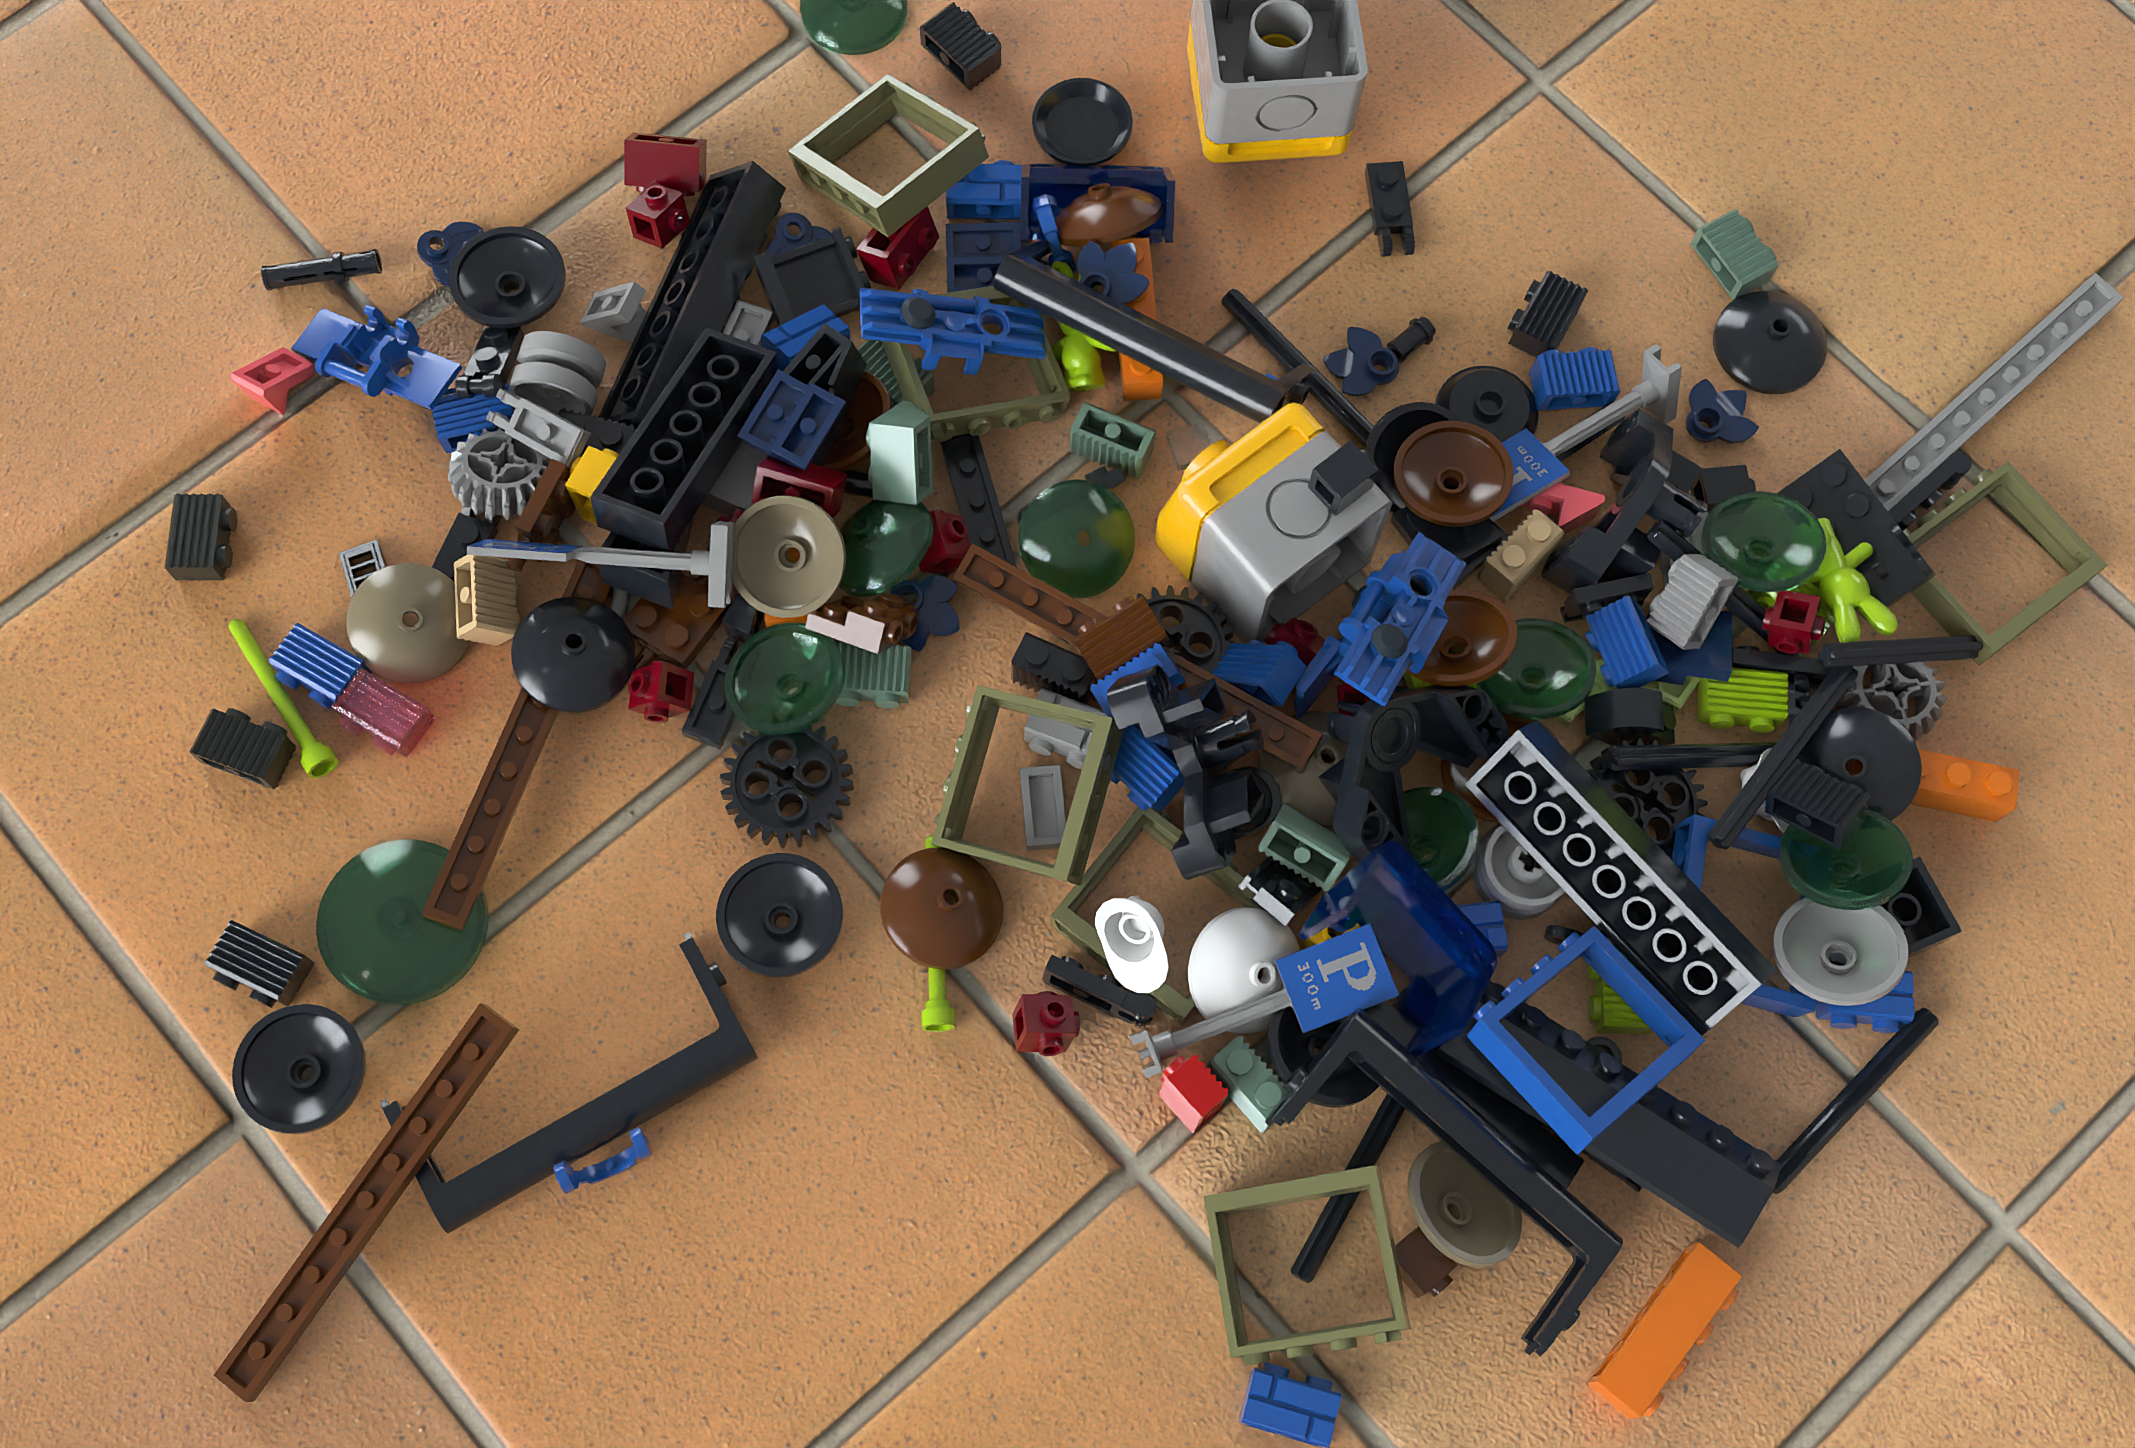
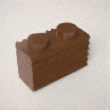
(1120, 636)

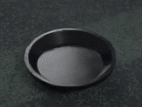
(1082, 122)
(1490, 400)

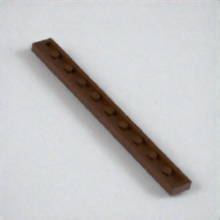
(1063, 617)
(501, 787)
(365, 1203)

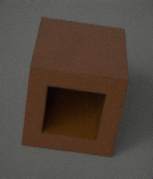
(1423, 1265)

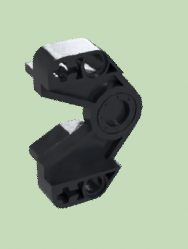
(1653, 484)
(1177, 723)
(1381, 739)

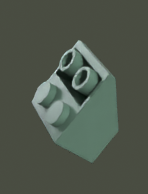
(900, 455)

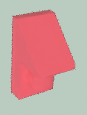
(272, 376)
(1568, 504)

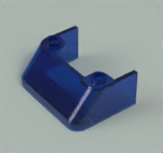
(1070, 182)
(1419, 933)

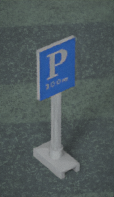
(1536, 462)
(714, 563)
(1318, 984)

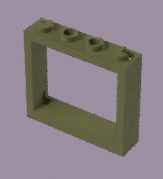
(862, 116)
(980, 419)
(2040, 521)
(1088, 797)
(1085, 936)
(1288, 1192)

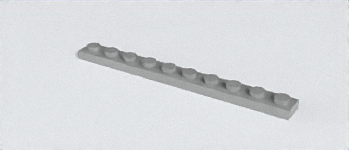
(1993, 391)

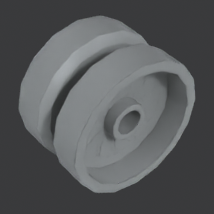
(558, 372)
(1502, 878)

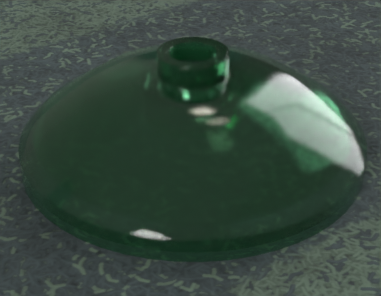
(853, 25)
(1767, 527)
(1050, 538)
(883, 545)
(1554, 661)
(774, 664)
(1446, 828)
(1874, 864)

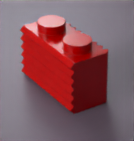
(1192, 1091)

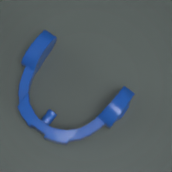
(1045, 211)
(571, 1179)

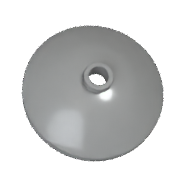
(1864, 941)

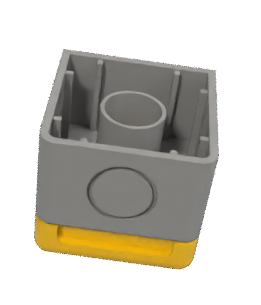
(1275, 77)
(1258, 532)

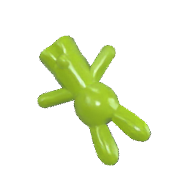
(1079, 352)
(1846, 589)

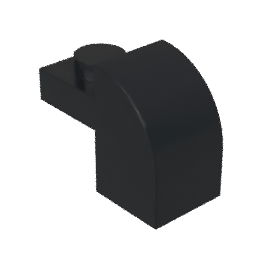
(1629, 715)

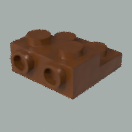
(867, 624)

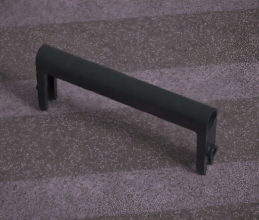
(1145, 340)
(596, 1121)
(1481, 1147)

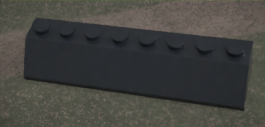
(697, 285)
(1620, 877)
(1655, 1143)

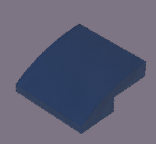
(977, 251)
(791, 420)
(1708, 662)

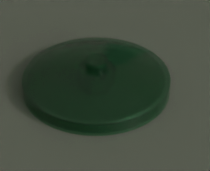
(376, 931)

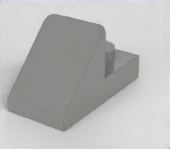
(616, 311)

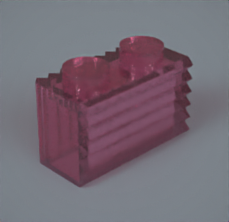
(382, 713)

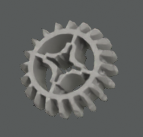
(495, 473)
(1899, 685)

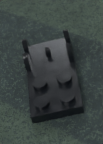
(1857, 516)

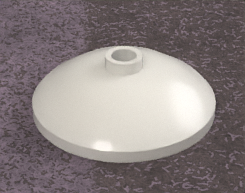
(1228, 959)

